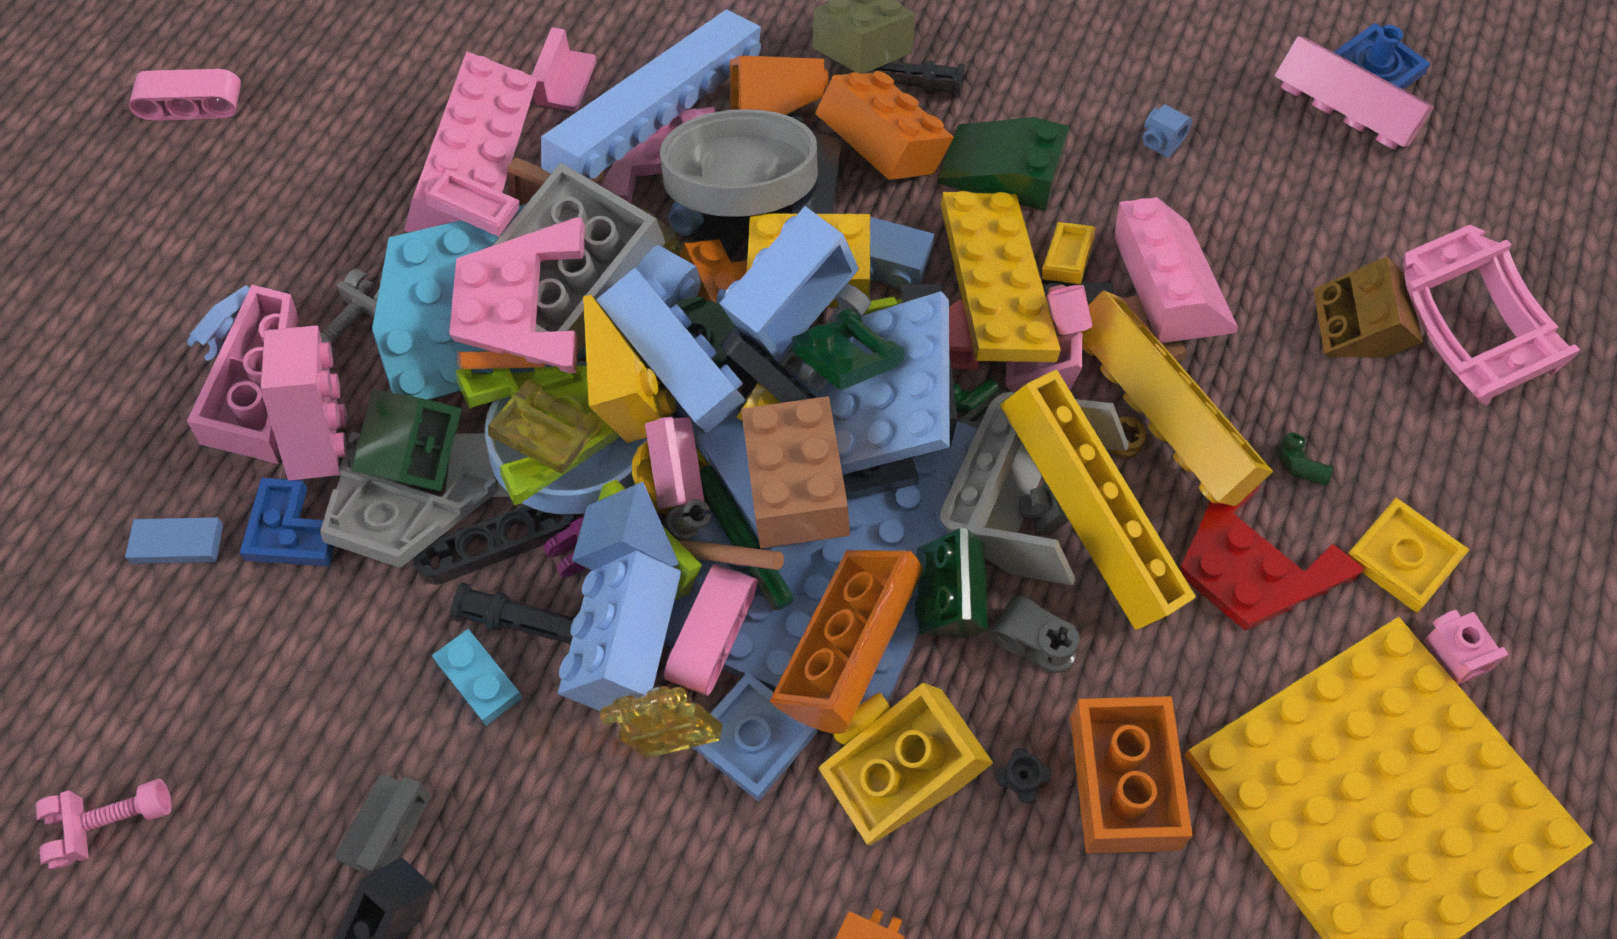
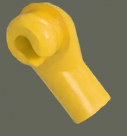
(865, 715)

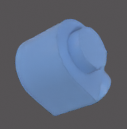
(1166, 130)

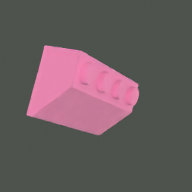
(1170, 273)

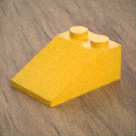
(619, 380)
(904, 763)

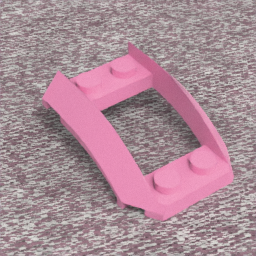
(1536, 344)

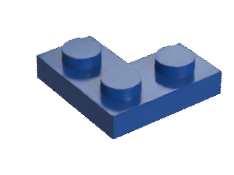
(278, 532)

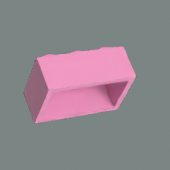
(303, 402)

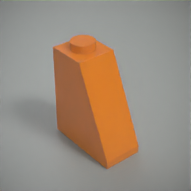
(776, 82)

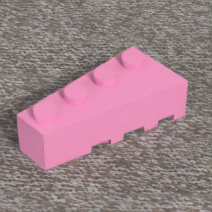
(231, 404)

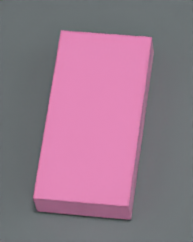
(472, 202)

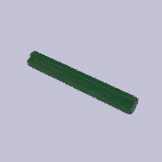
(742, 535)

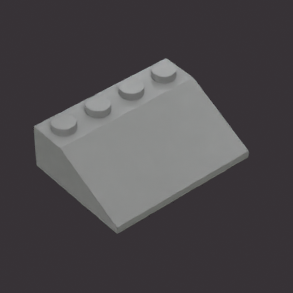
(613, 245)

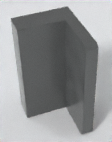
(383, 824)

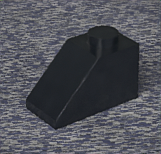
(387, 903)

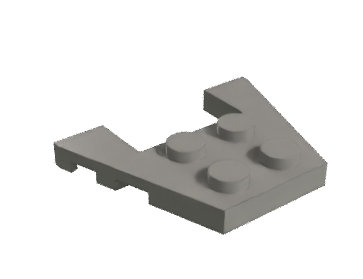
(394, 519)

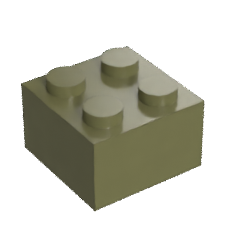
(863, 32)

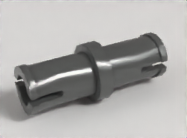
(686, 520)

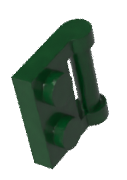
(838, 358)

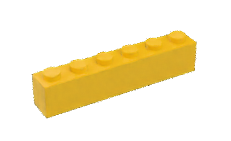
(1172, 402)
(1097, 500)

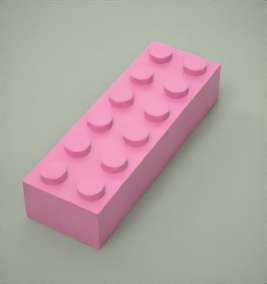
(475, 133)

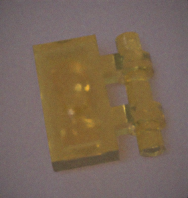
(661, 722)

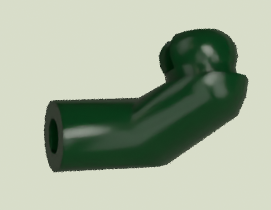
(969, 400)
(1297, 462)

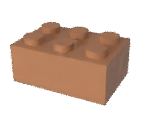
(795, 472)

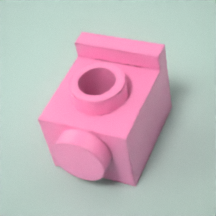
(1463, 646)

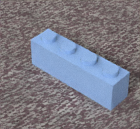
(671, 350)

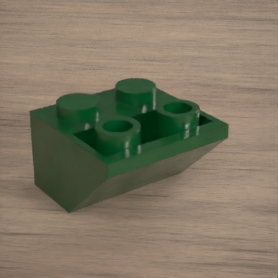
(406, 439)
(952, 586)

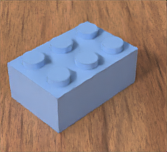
(790, 283)
(619, 630)

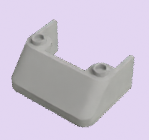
(1000, 474)

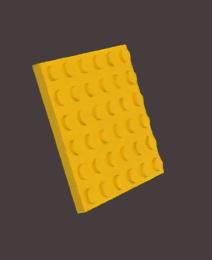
(1386, 797)

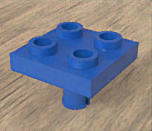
(1385, 55)

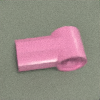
(1069, 309)

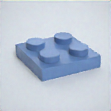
(755, 738)

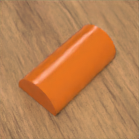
(847, 638)

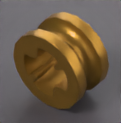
(1131, 427)

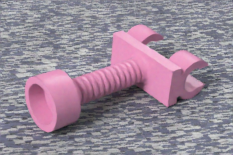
(151, 801)

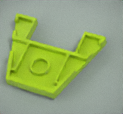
(527, 476)

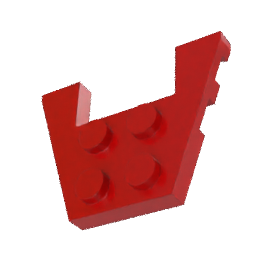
(1251, 576)

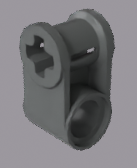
(1032, 632)

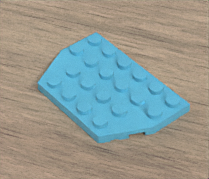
(416, 309)

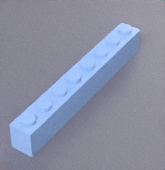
(649, 97)

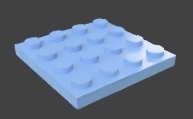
(905, 407)

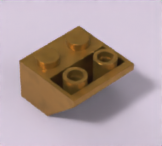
(1367, 313)

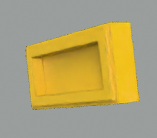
(1068, 253)

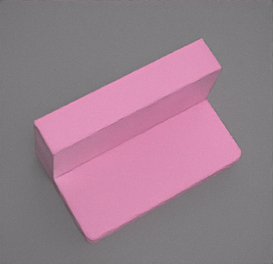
(561, 73)
(674, 461)

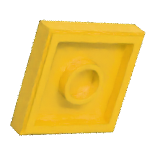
(1407, 554)

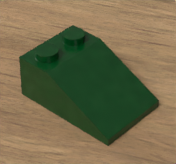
(1007, 158)

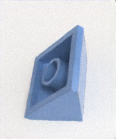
(620, 527)

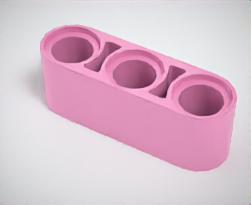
(185, 94)
(710, 629)

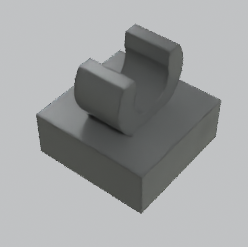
(1045, 510)

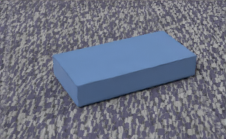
(174, 540)

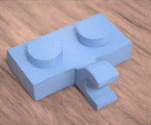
(218, 322)

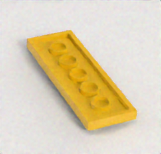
(998, 278)

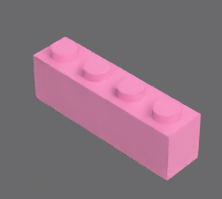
(1353, 92)

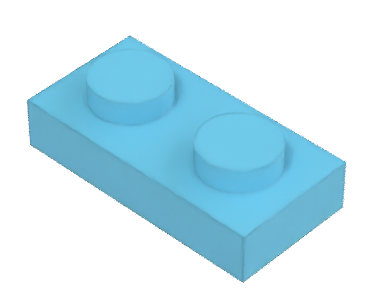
(477, 677)

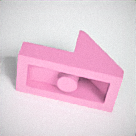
(1068, 364)

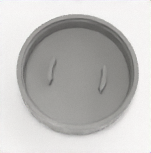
(739, 162)

